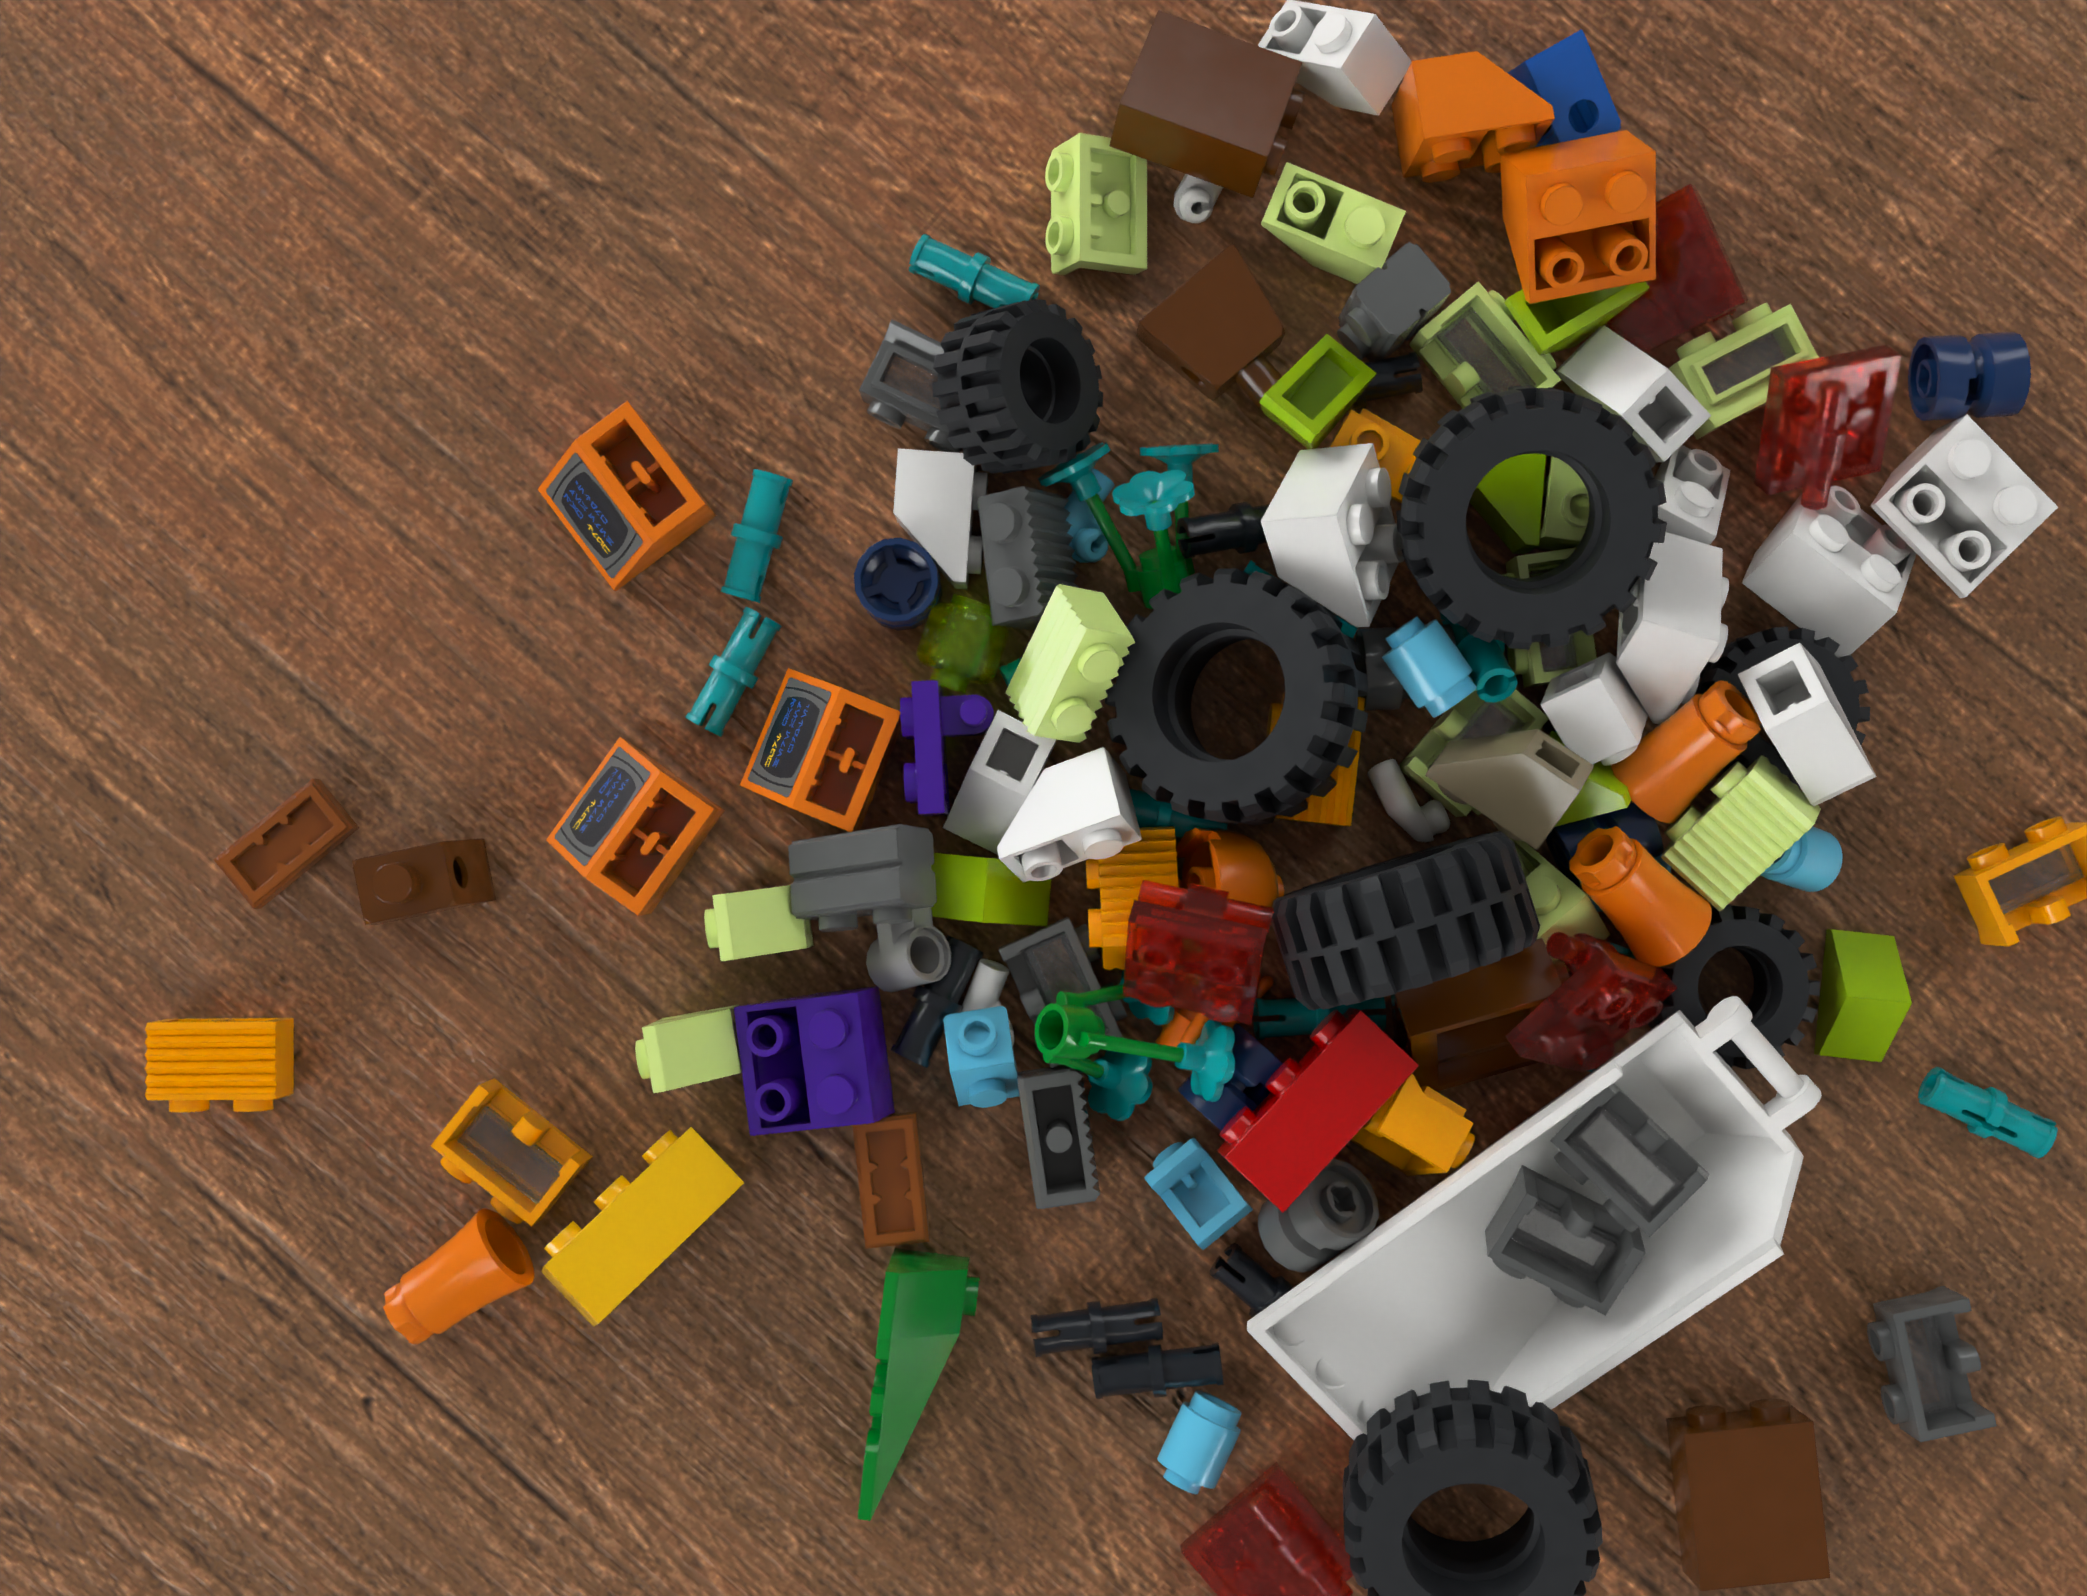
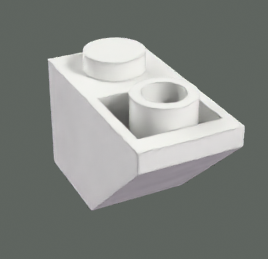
(1343, 52)
(1636, 390)
(1694, 494)
(936, 509)
(1596, 711)
(1807, 724)
(998, 782)
(1071, 816)

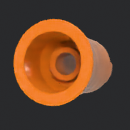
(1688, 751)
(1640, 897)
(459, 1278)

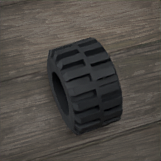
(1018, 387)
(1758, 647)
(1778, 974)

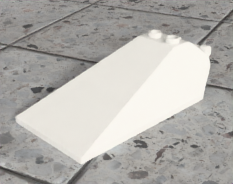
(1431, 1306)

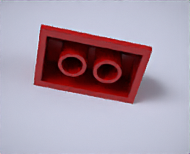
(1315, 1106)

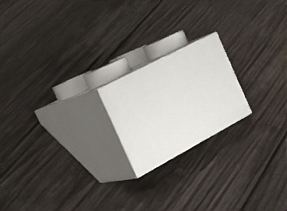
(1961, 504)
(1336, 530)
(1832, 570)
(1673, 625)

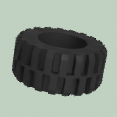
(1601, 568)
(1159, 682)
(1405, 922)
(1459, 1440)

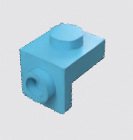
(981, 1056)
(1197, 1191)

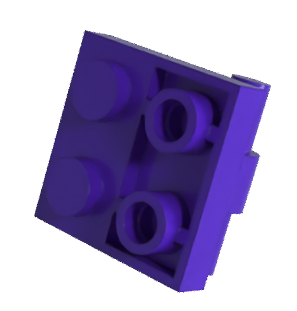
(928, 720)

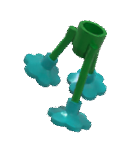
(1145, 494)
(1120, 1079)

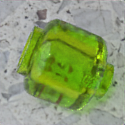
(961, 644)

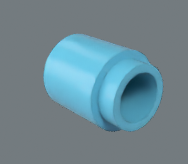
(1429, 666)
(1809, 863)
(1200, 1442)

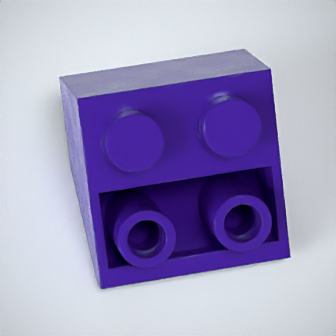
(814, 1061)

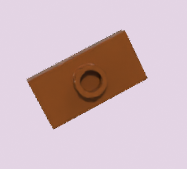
(286, 843)
(891, 1181)

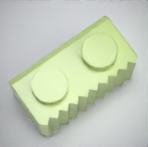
(1069, 664)
(1739, 832)

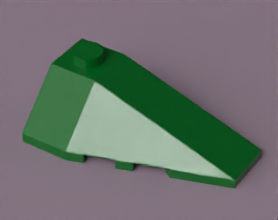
(916, 1333)

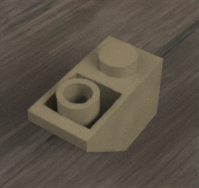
(1514, 779)

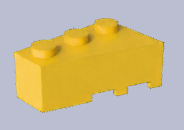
(639, 1224)

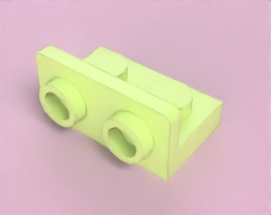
(1096, 207)

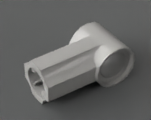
(908, 953)

